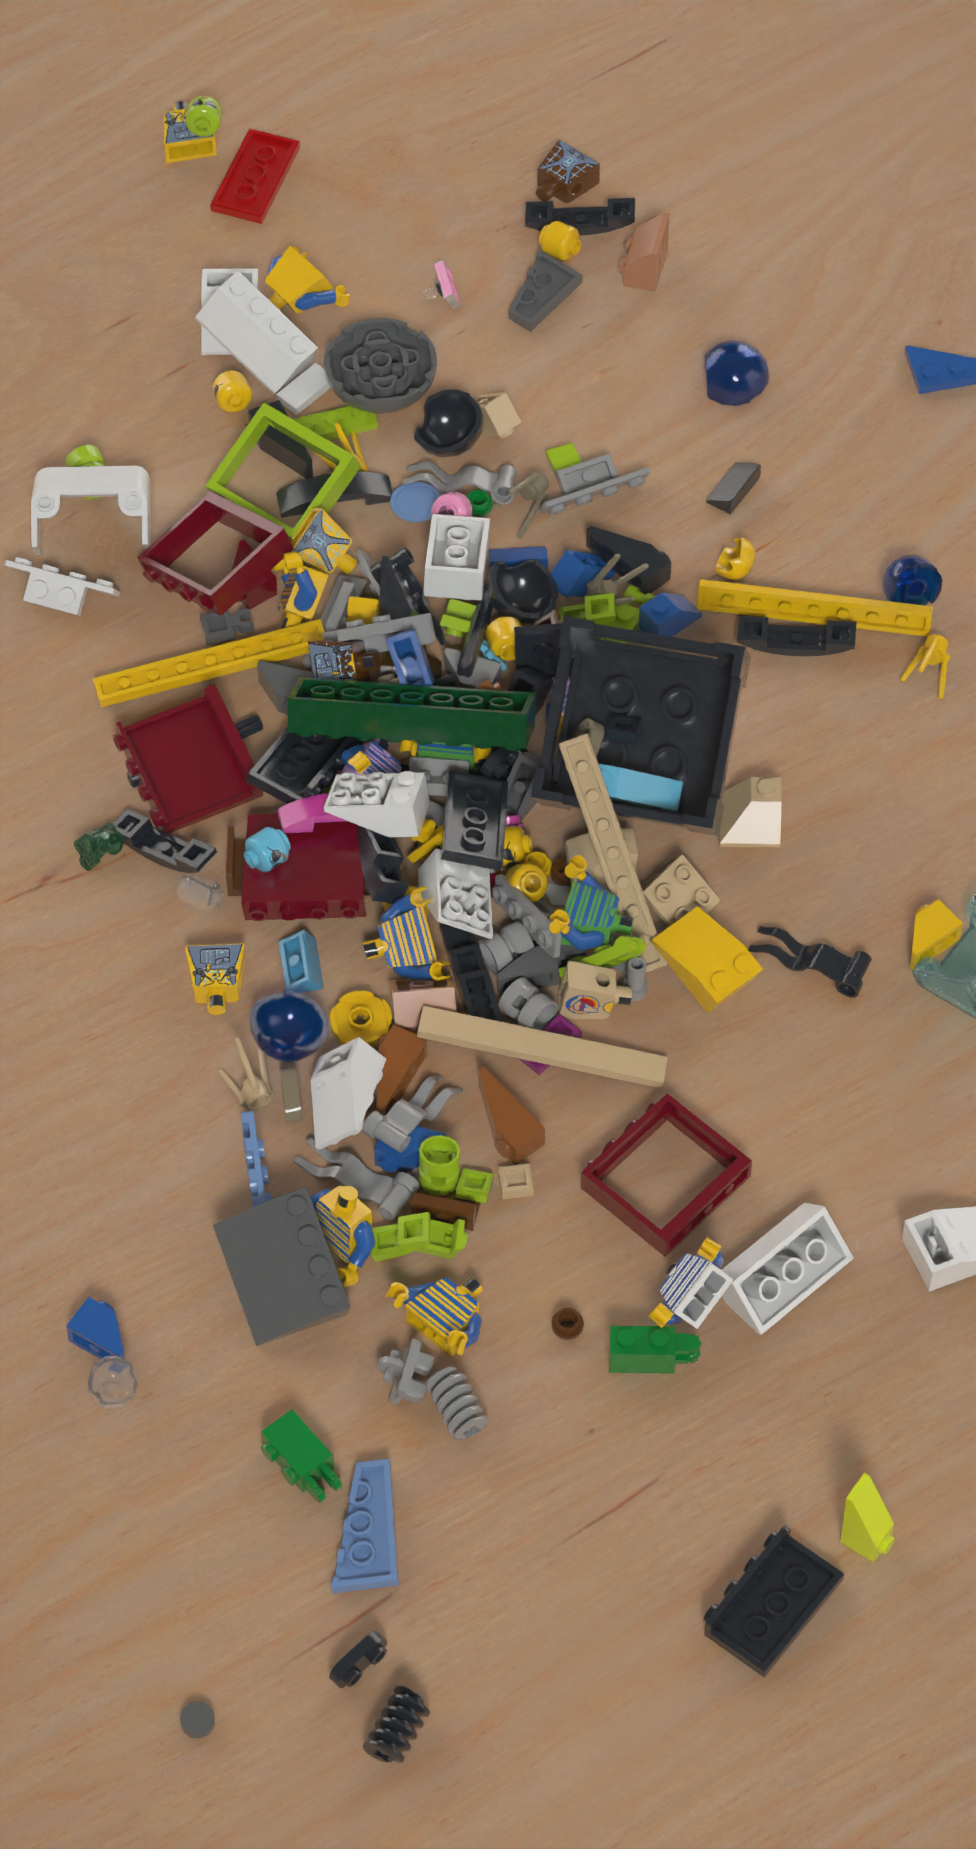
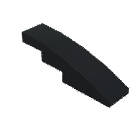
(470, 973)

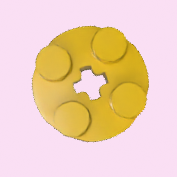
(360, 1004)

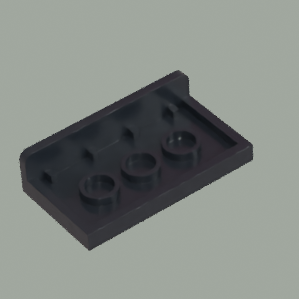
(299, 765)
(771, 1601)

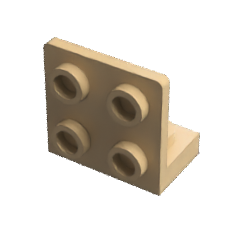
(677, 890)

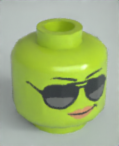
(203, 116)

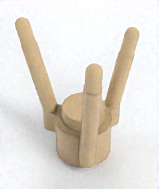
(254, 1092)

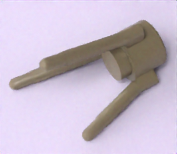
(530, 488)
(599, 586)

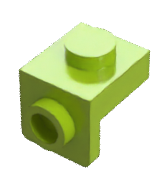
(457, 617)
(446, 1239)

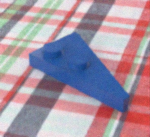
(939, 370)

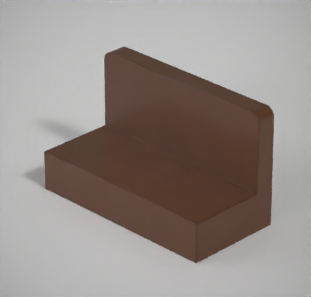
(234, 863)
(445, 1208)

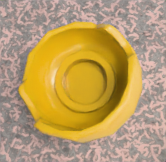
(737, 561)

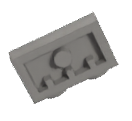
(437, 771)

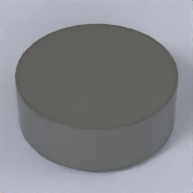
(197, 1719)

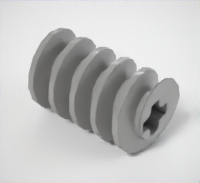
(456, 1403)

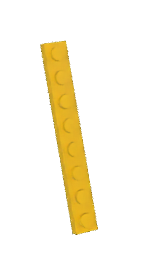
(813, 607)
(206, 663)

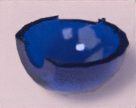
(735, 373)
(288, 1026)

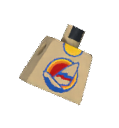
(590, 992)

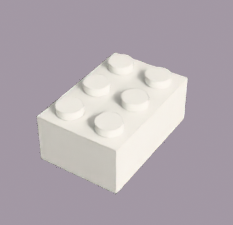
(456, 557)

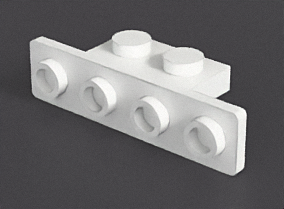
(57, 590)

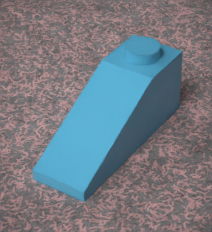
(641, 788)

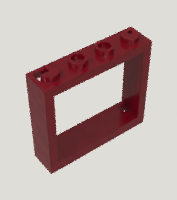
(190, 528)
(704, 1204)

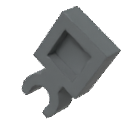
(223, 627)

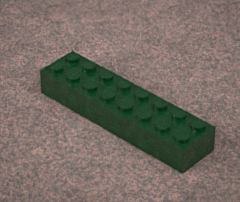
(411, 713)

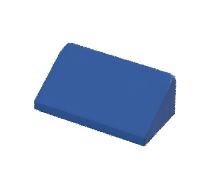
(516, 556)

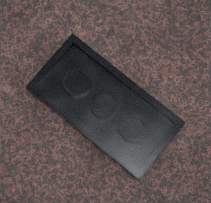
(474, 820)

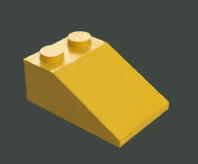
(706, 958)

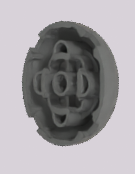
(398, 369)

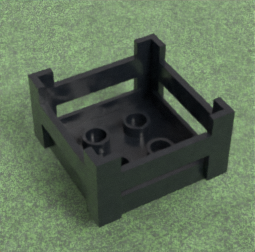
(684, 708)

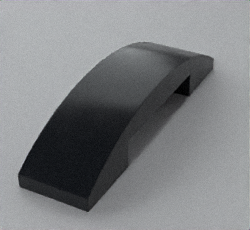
(586, 220)
(297, 497)
(796, 640)
(162, 846)

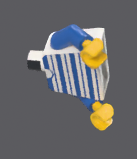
(692, 1287)

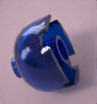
(911, 580)

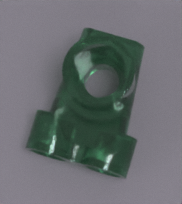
(97, 844)

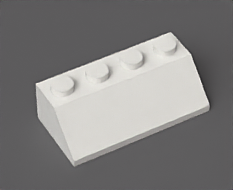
(256, 333)
(785, 1266)

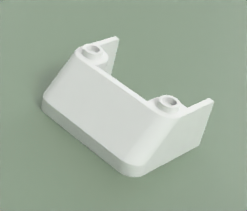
(127, 483)

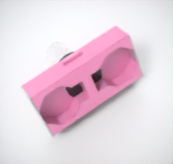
(445, 287)

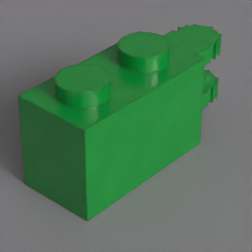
(650, 1349)
(299, 1455)

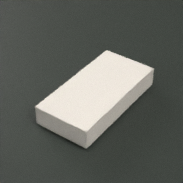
(304, 389)

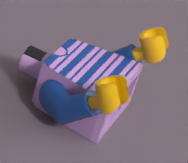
(370, 758)

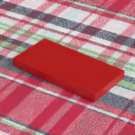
(255, 176)

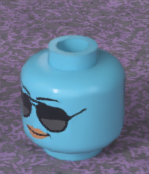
(267, 849)

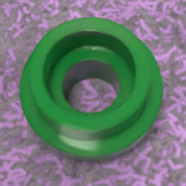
(480, 502)

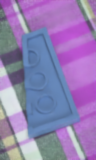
(253, 1152)
(369, 1536)

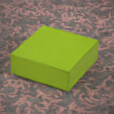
(562, 457)
(474, 1185)

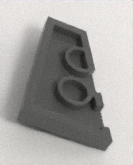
(545, 288)

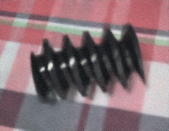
(396, 1726)

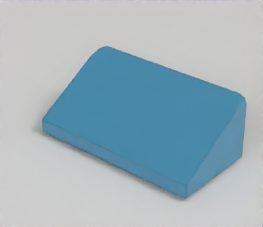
(301, 962)

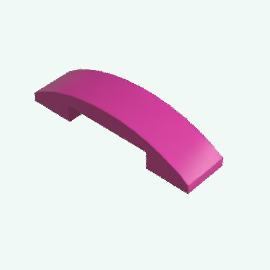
(303, 813)

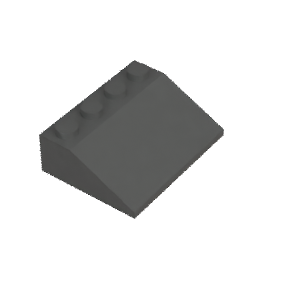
(282, 1267)

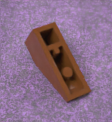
(403, 1057)
(512, 1126)

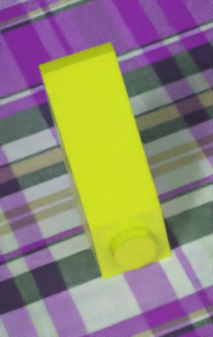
(866, 1521)

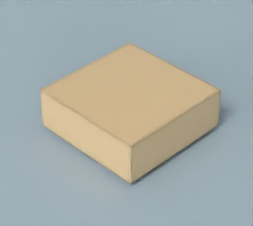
(516, 1181)

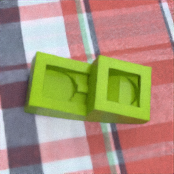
(596, 608)
(402, 1238)

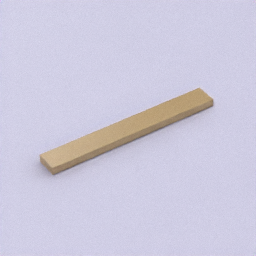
(610, 842)
(542, 1047)

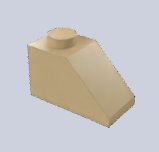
(498, 415)

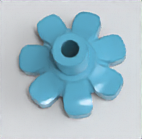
(489, 654)

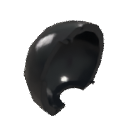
(450, 423)
(522, 590)

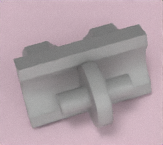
(411, 1361)

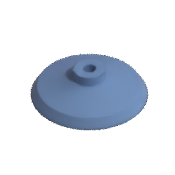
(414, 501)

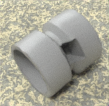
(506, 947)
(527, 1005)

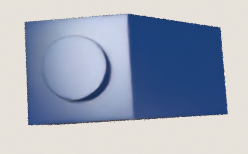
(576, 570)
(667, 614)
(410, 659)
(392, 1160)
(96, 1329)

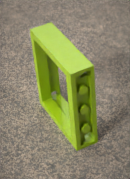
(266, 415)

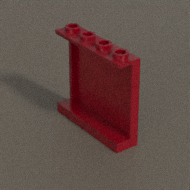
(188, 762)
(316, 880)

